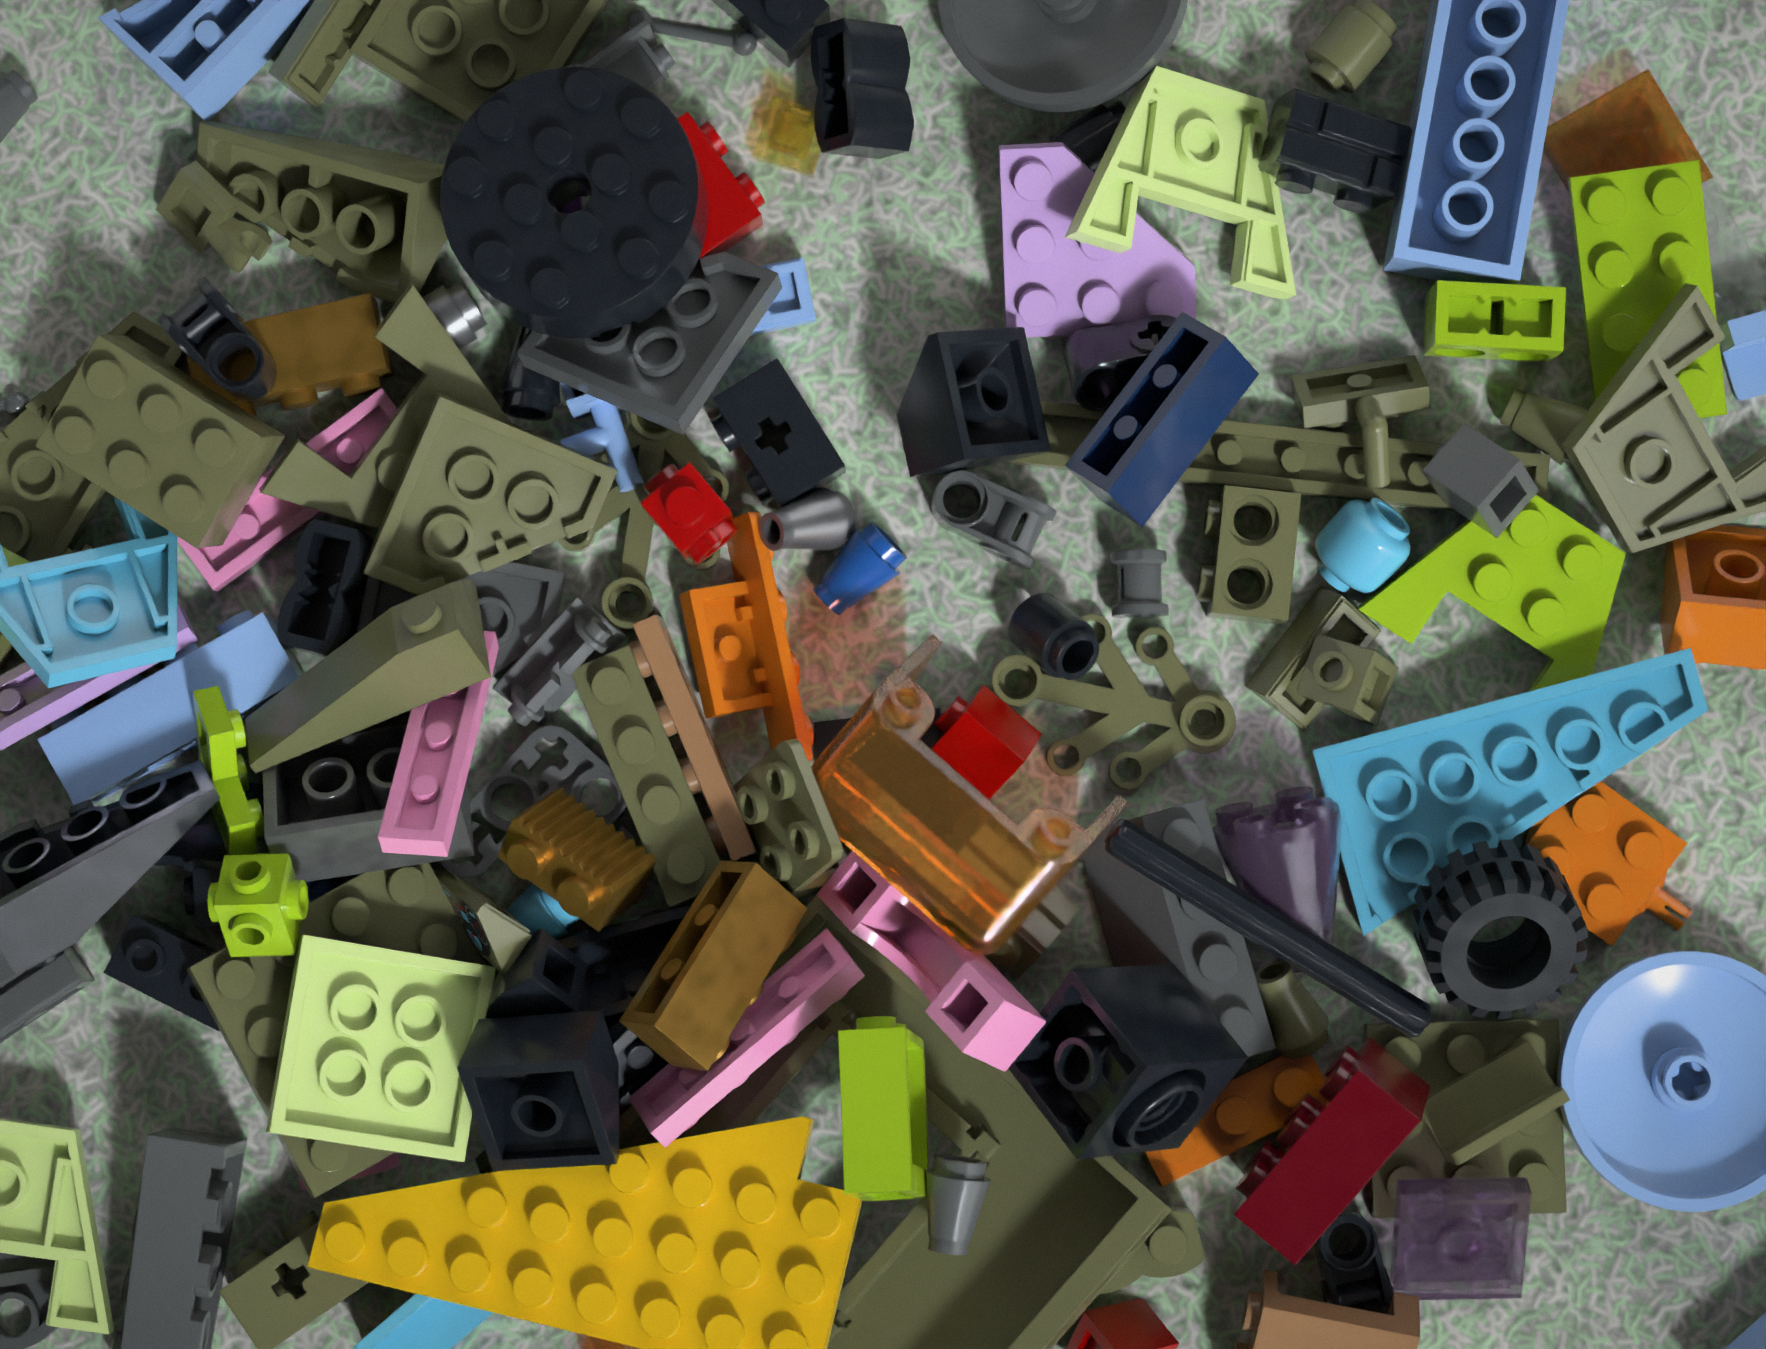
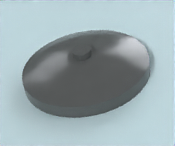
(1060, 50)

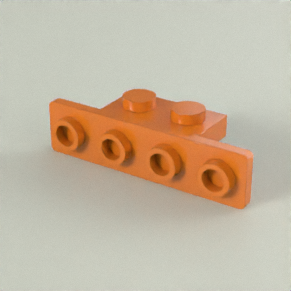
(743, 642)

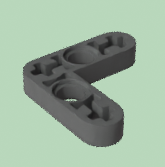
(579, 771)

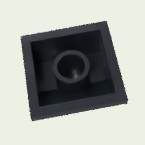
(544, 1090)

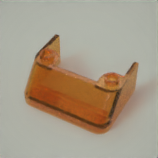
(934, 829)

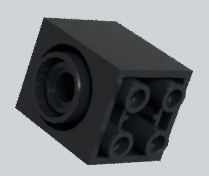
(1126, 1060)

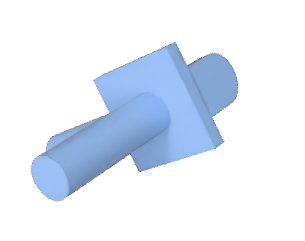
(606, 436)

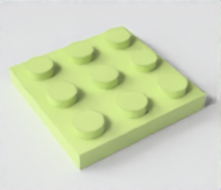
(377, 1048)

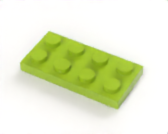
(1635, 249)

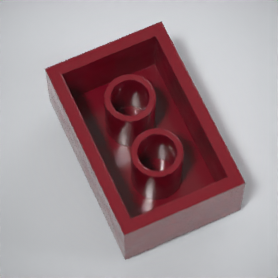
(1330, 1148)

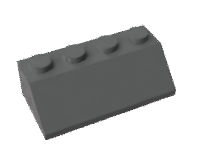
(1157, 927)

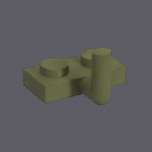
(1364, 394)

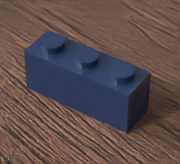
(1162, 419)

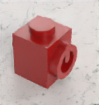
(688, 512)

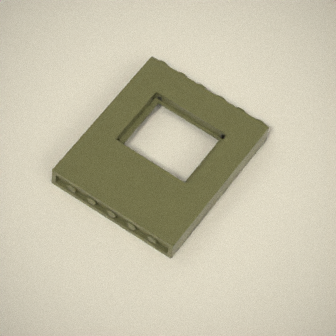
(1048, 1223)

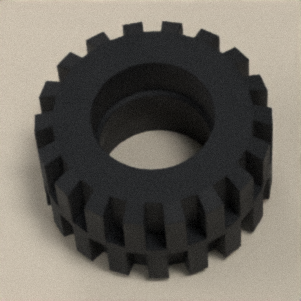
(1505, 971)

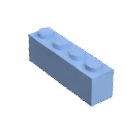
(154, 717)

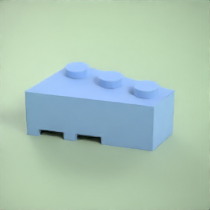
(206, 46)

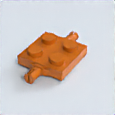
(1611, 859)

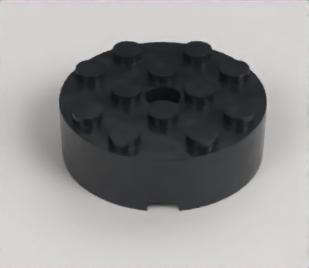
(562, 140)

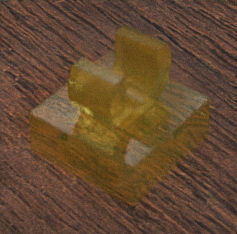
(789, 138)

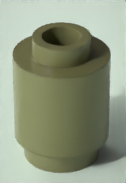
(1350, 47)

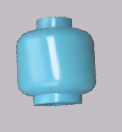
(1362, 545)

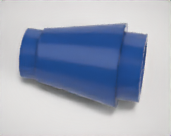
(860, 568)

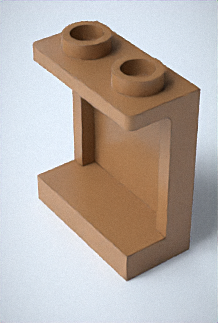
(1302, 1323)

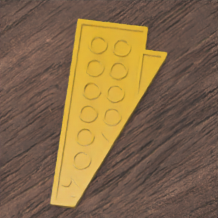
(648, 1252)

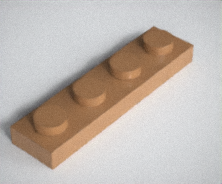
(683, 715)

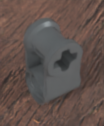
(995, 517)

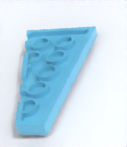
(1491, 771)

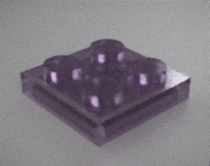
(1460, 1238)

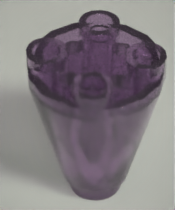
(1286, 855)

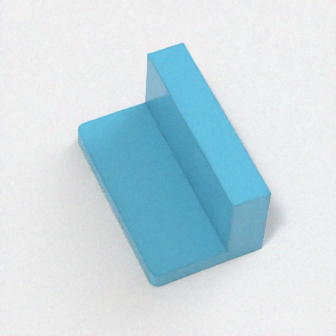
(424, 1324)

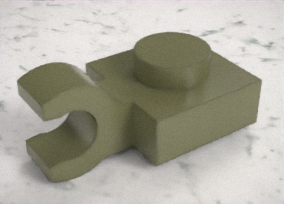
(204, 217)

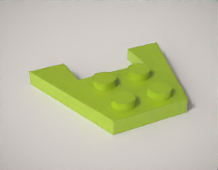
(1537, 579)

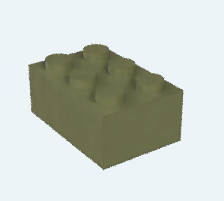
(160, 440)

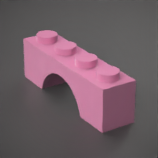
(964, 989)

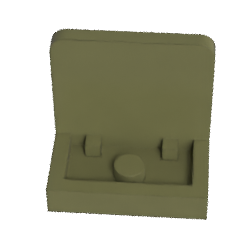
(790, 820)

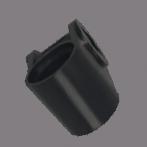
(213, 336)
(1107, 357)
(1358, 1276)

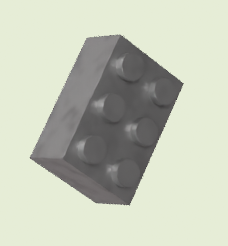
(332, 804)

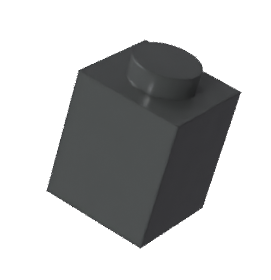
(1480, 480)

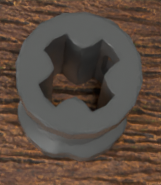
(1139, 583)

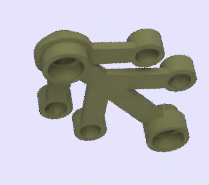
(640, 526)
(1125, 705)

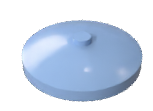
(1671, 1080)

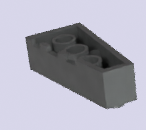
(180, 1239)

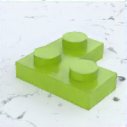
(218, 737)

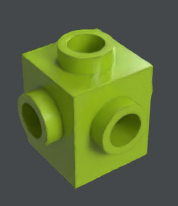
(258, 904)

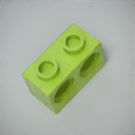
(1494, 321)

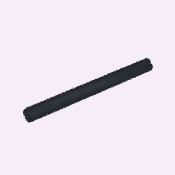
(1267, 927)

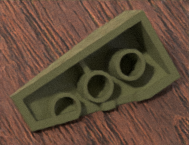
(346, 205)
(380, 672)

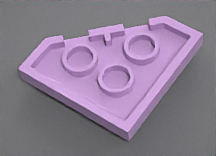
(1065, 284)

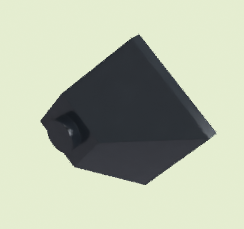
(971, 403)

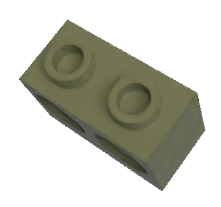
(1267, 558)

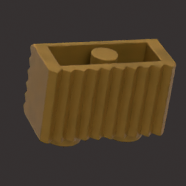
(577, 859)

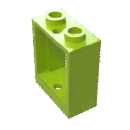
(883, 1110)

